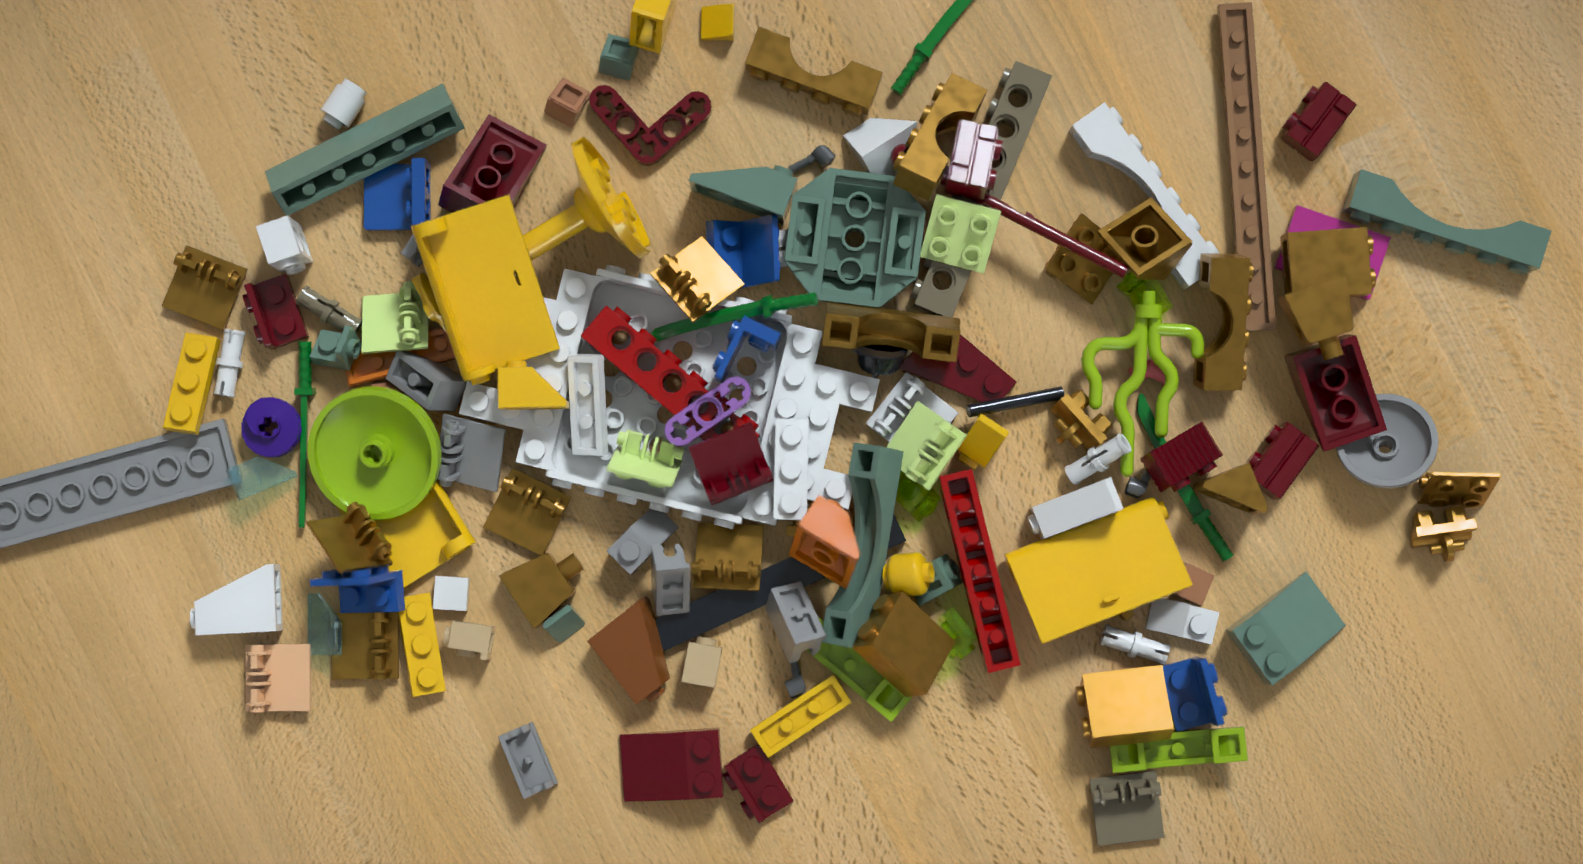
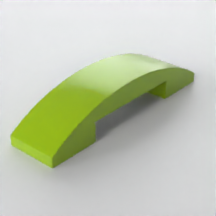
(862, 678)
(1183, 748)

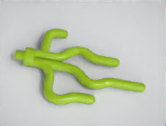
(1146, 332)

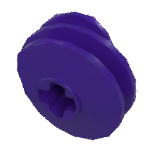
(259, 416)

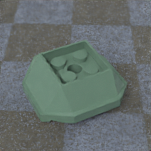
(862, 203)

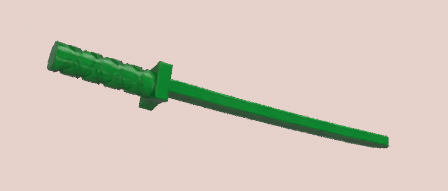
(924, 50)
(765, 306)
(305, 389)
(1194, 506)

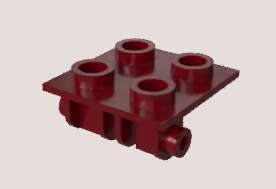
(731, 463)

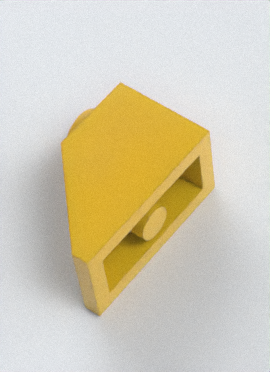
(526, 389)
(981, 442)

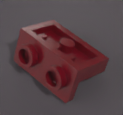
(275, 312)
(758, 784)

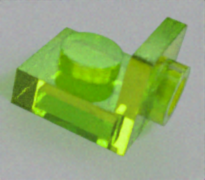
(1133, 287)
(916, 498)
(954, 627)

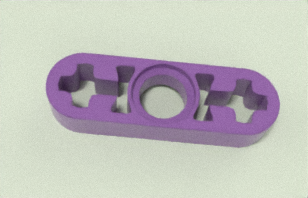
(733, 403)

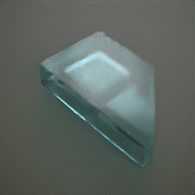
(257, 476)
(323, 627)

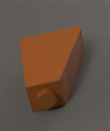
(634, 652)

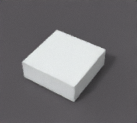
(451, 593)

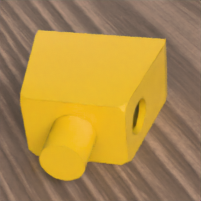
(646, 33)

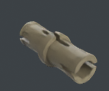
(327, 310)

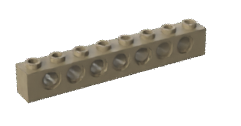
(1032, 86)

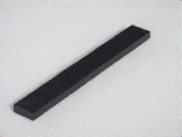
(727, 605)

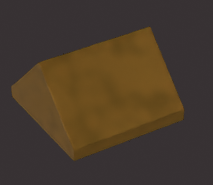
(1147, 241)
(1235, 488)

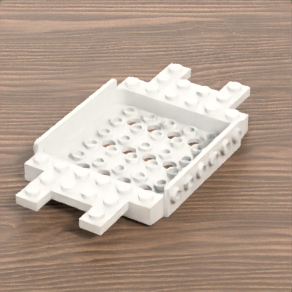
(781, 387)

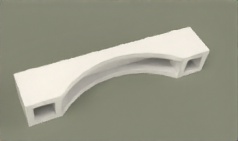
(1107, 141)

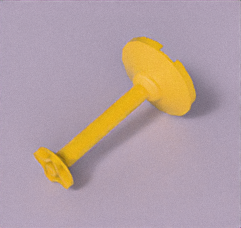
(595, 207)

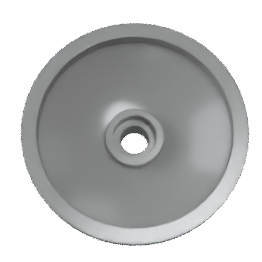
(1408, 435)

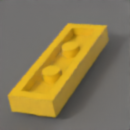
(191, 383)
(421, 646)
(800, 716)

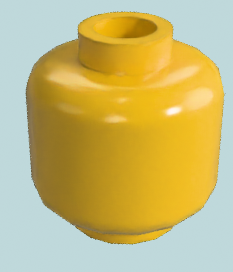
(908, 574)

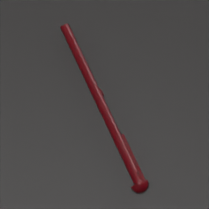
(1038, 227)

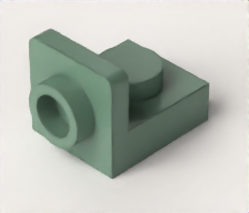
(336, 348)
(946, 577)

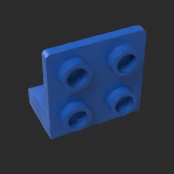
(398, 196)
(748, 248)
(759, 337)
(366, 589)
(1193, 693)

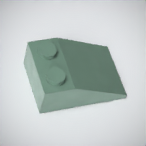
(754, 190)
(1286, 629)

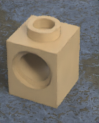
(702, 662)

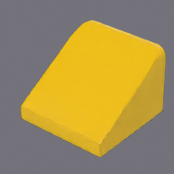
(717, 22)

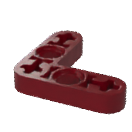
(654, 133)

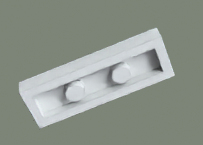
(587, 404)
(791, 468)

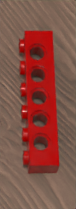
(600, 337)
(978, 571)

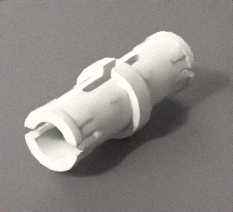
(229, 363)
(1098, 459)
(1134, 644)

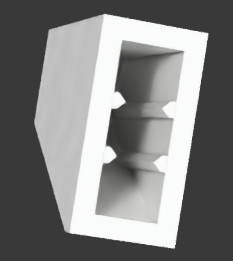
(1074, 509)
(242, 606)

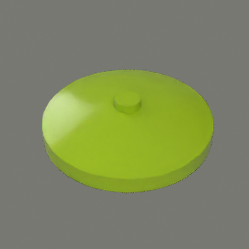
(374, 451)

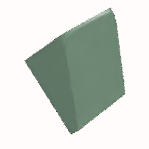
(618, 57)
(564, 623)

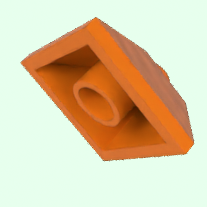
(827, 541)

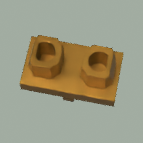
(1076, 424)
(1443, 537)

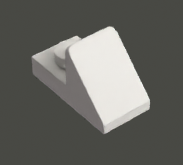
(1182, 620)

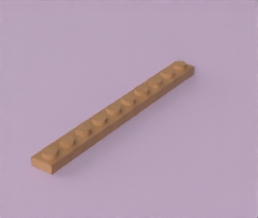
(1246, 157)

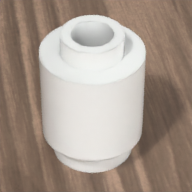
(343, 104)

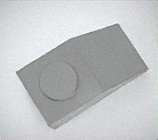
(426, 381)
(635, 544)

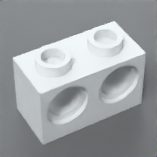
(284, 245)

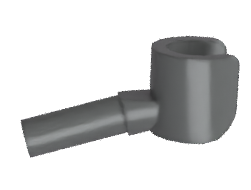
(821, 154)
(1136, 487)
(796, 685)

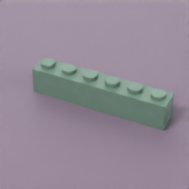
(364, 150)

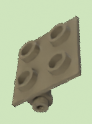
(1127, 808)

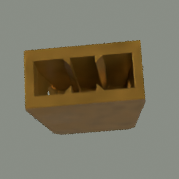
(1320, 315)
(542, 585)

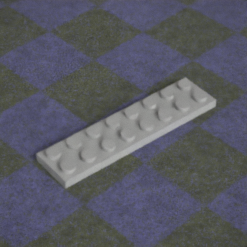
(114, 483)

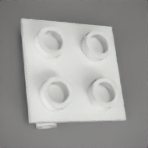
(899, 403)

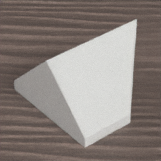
(875, 140)

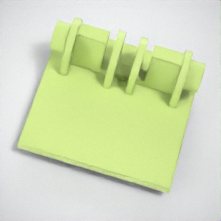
(960, 233)
(394, 321)
(926, 443)
(655, 468)

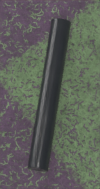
(1015, 401)

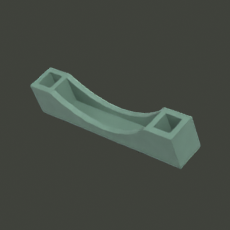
(1382, 202)
(874, 484)

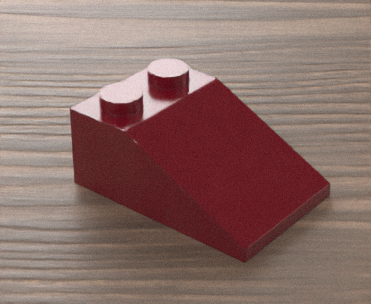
(492, 166)
(1336, 393)
(672, 765)

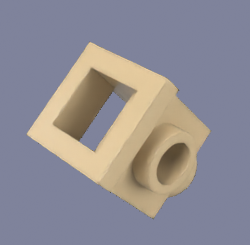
(469, 639)

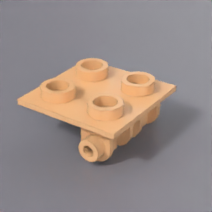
(278, 677)

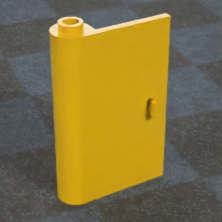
(473, 279)
(425, 535)
(1098, 569)

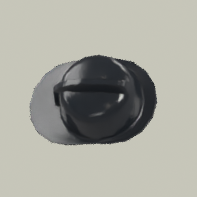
(880, 359)

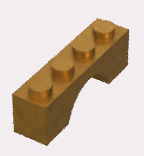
(851, 87)
(924, 163)
(860, 326)
(1223, 359)

